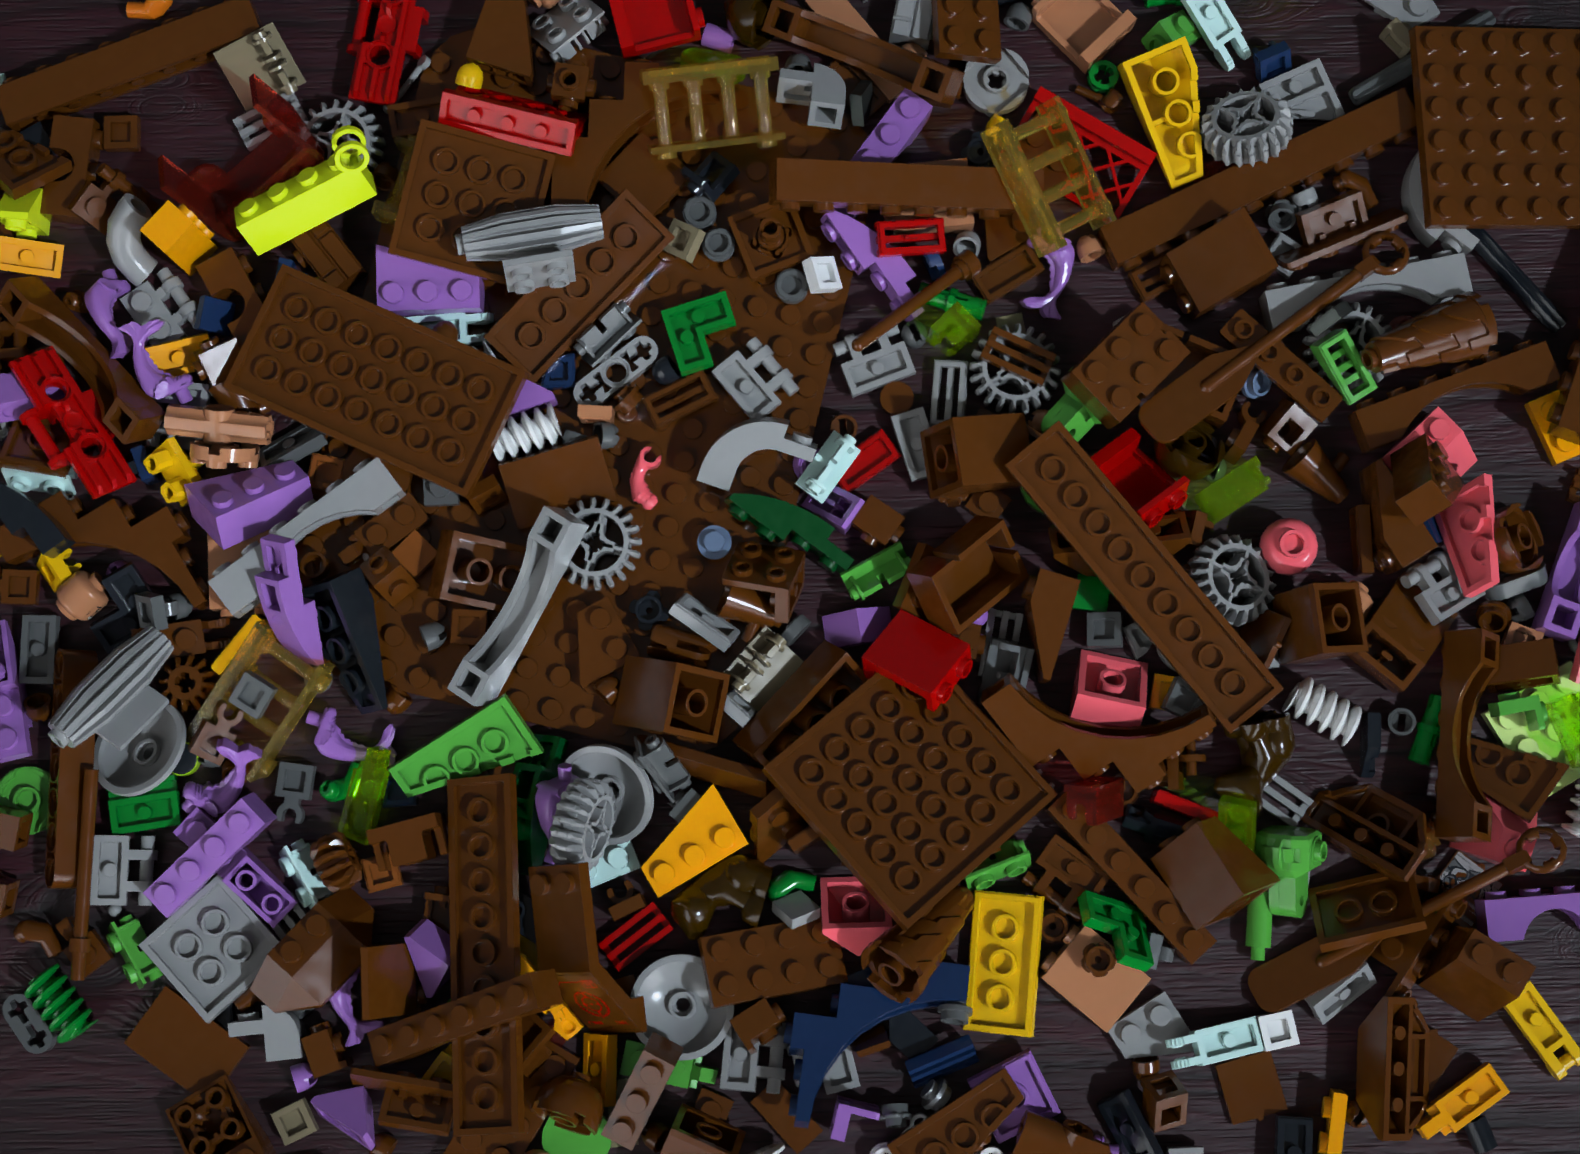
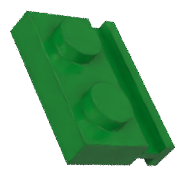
(146, 811)

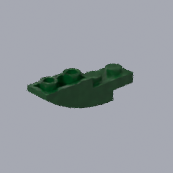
(779, 518)
(531, 837)

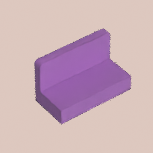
(843, 1109)

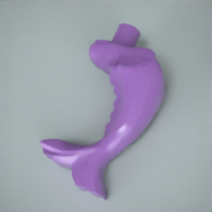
(1060, 269)
(99, 302)
(151, 379)
(335, 745)
(221, 796)
(548, 796)
(342, 1005)

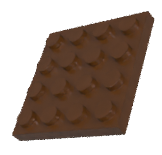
(460, 180)

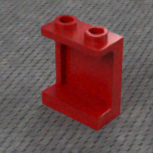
(655, 24)
(1140, 479)
(919, 658)

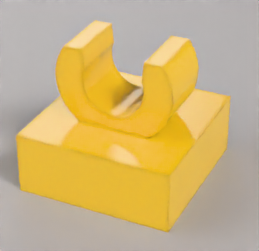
(55, 569)

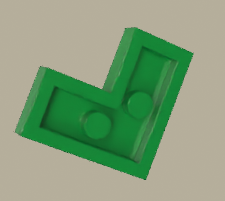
(688, 326)
(1123, 923)

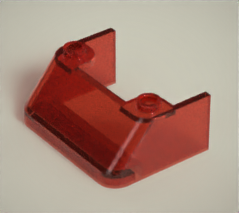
(283, 155)

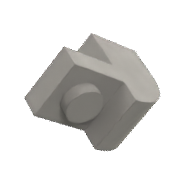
(820, 90)
(280, 1031)

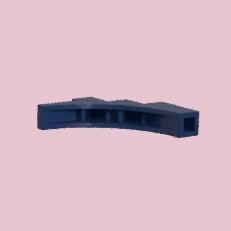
(856, 1011)

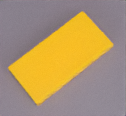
(1004, 962)

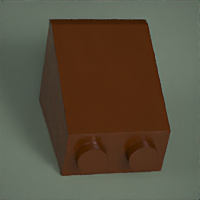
(1218, 265)
(971, 453)
(1324, 622)
(671, 698)
(1211, 871)
(1475, 973)
(701, 1134)

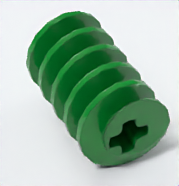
(58, 1004)

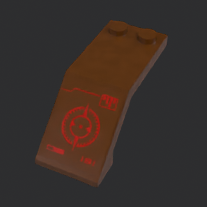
(569, 945)

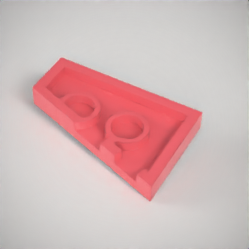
(1469, 536)

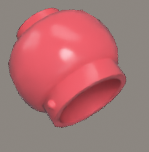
(1288, 546)

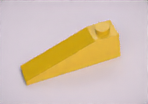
(1167, 104)

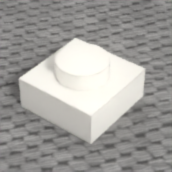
(822, 274)
(1278, 1030)

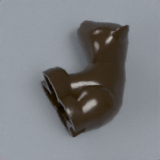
(1265, 748)
(732, 881)

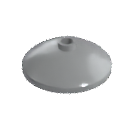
(145, 759)
(635, 792)
(695, 1029)

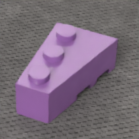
(423, 289)
(248, 501)

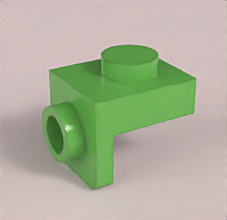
(1171, 29)
(1511, 703)

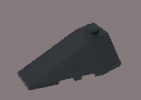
(351, 636)

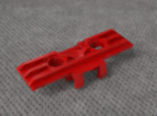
(394, 36)
(79, 417)

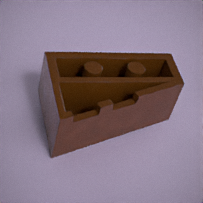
(1424, 479)

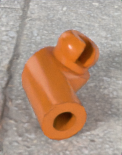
(148, 10)

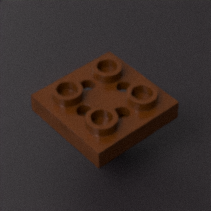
(766, 225)

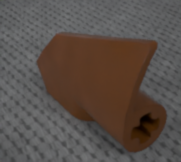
(1046, 1136)

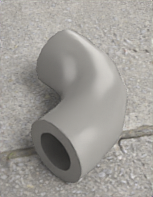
(125, 242)

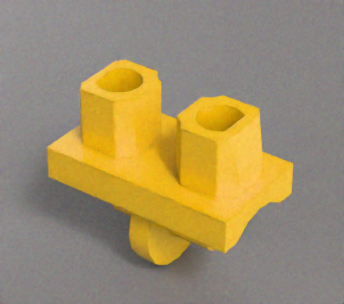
(175, 468)

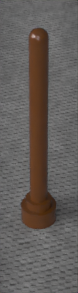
(964, 266)

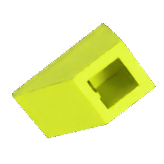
(24, 215)

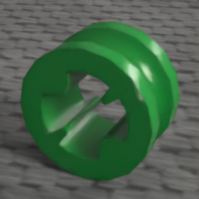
(1108, 67)

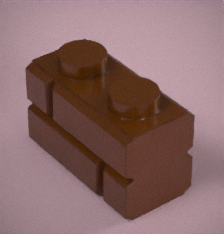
(328, 257)

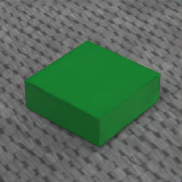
(1091, 595)

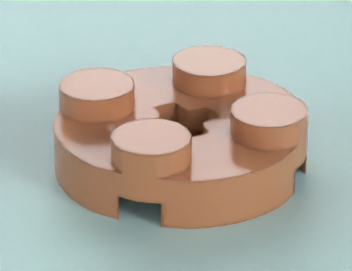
(219, 455)

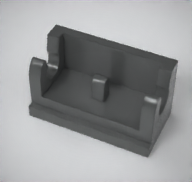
(1002, 658)

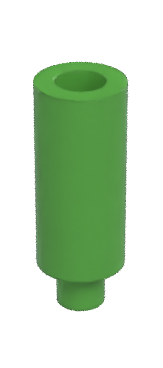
(1259, 927)

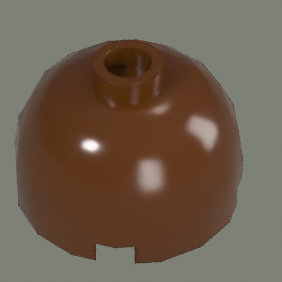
(1517, 539)
(570, 1103)

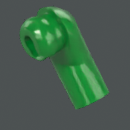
(337, 789)
(789, 880)

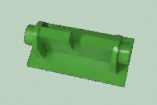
(869, 574)
(1009, 862)
(125, 940)

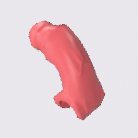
(638, 487)

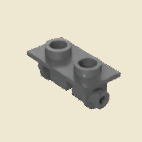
(597, 345)
(652, 757)

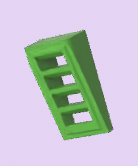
(1346, 348)

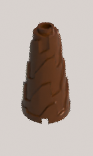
(1441, 334)
(907, 959)

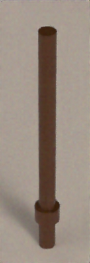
(80, 942)

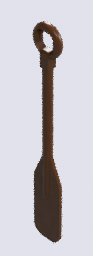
(1224, 373)
(1308, 970)

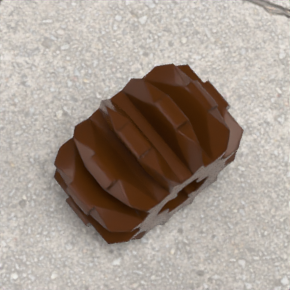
(184, 669)
(336, 861)

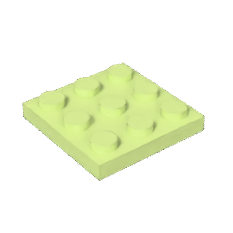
(1513, 732)

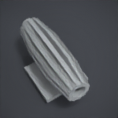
(533, 243)
(115, 694)

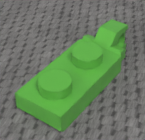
(684, 1075)

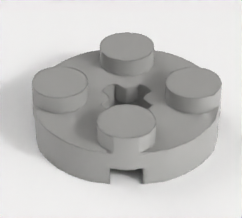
(996, 100)

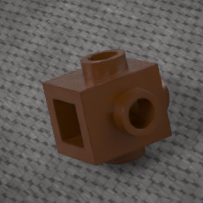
(574, 96)

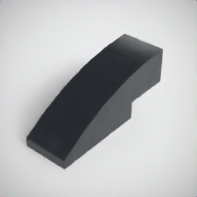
(27, 517)

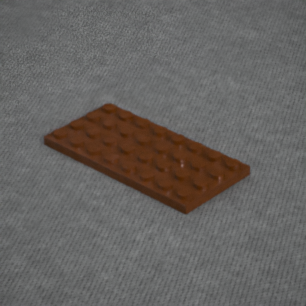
(376, 381)

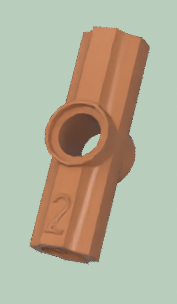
(219, 424)

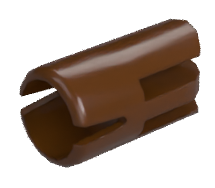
(678, 646)

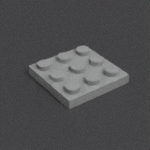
(211, 948)

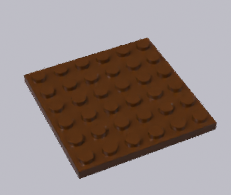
(1498, 126)
(908, 791)

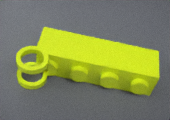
(308, 197)

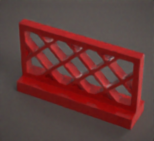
(512, 119)
(1108, 139)

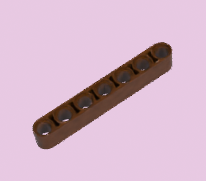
(67, 777)

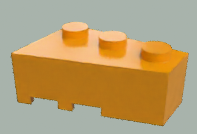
(180, 236)
(695, 844)

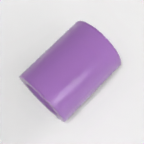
(717, 38)

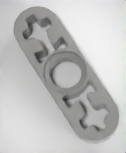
(641, 364)

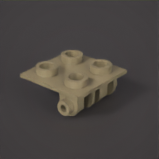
(265, 56)
(762, 668)

